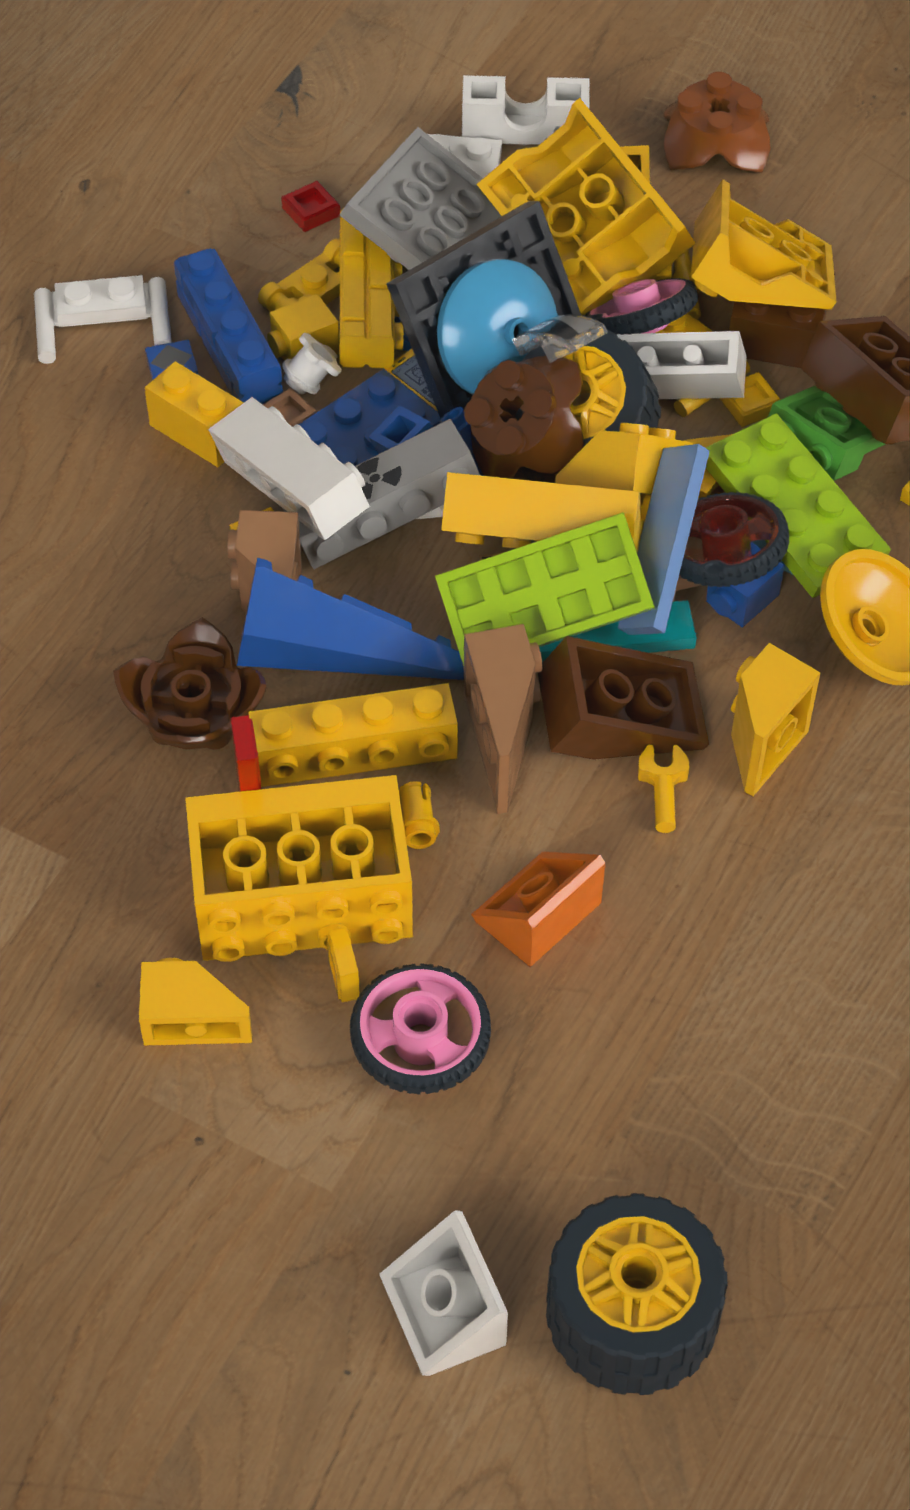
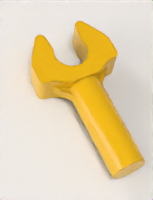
(663, 781)

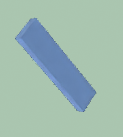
(667, 532)

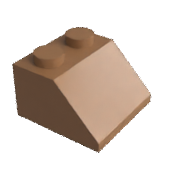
(268, 537)

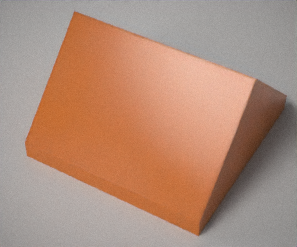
(543, 903)

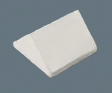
(446, 1298)

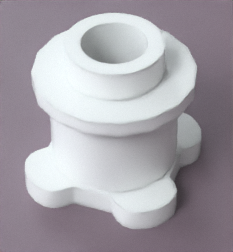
(310, 365)

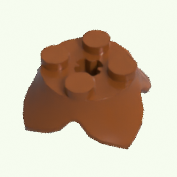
(714, 120)

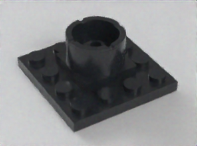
(419, 293)

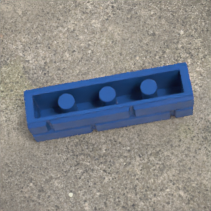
(227, 327)

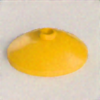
(869, 613)

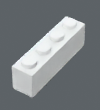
(290, 467)

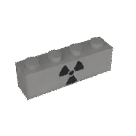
(398, 489)

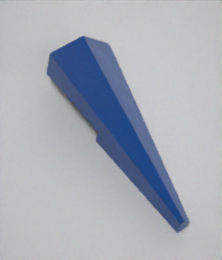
(309, 630)

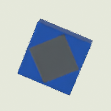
(163, 355)

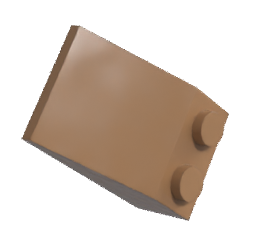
(500, 701)

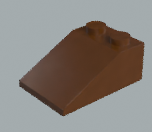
(776, 331)
(619, 701)

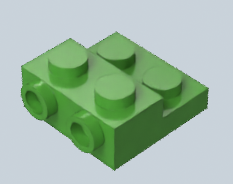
(826, 430)

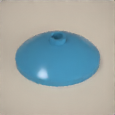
(481, 317)

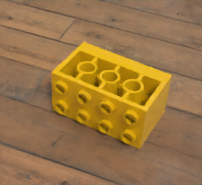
(299, 862)

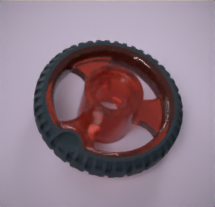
(727, 539)

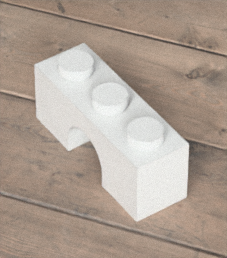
(494, 115)

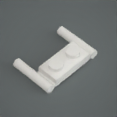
(98, 303)

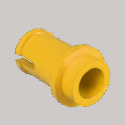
(417, 815)

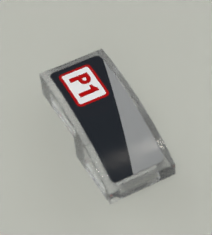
(560, 335)

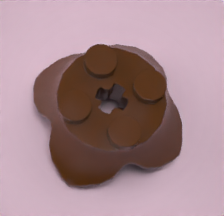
(546, 432)
(191, 689)

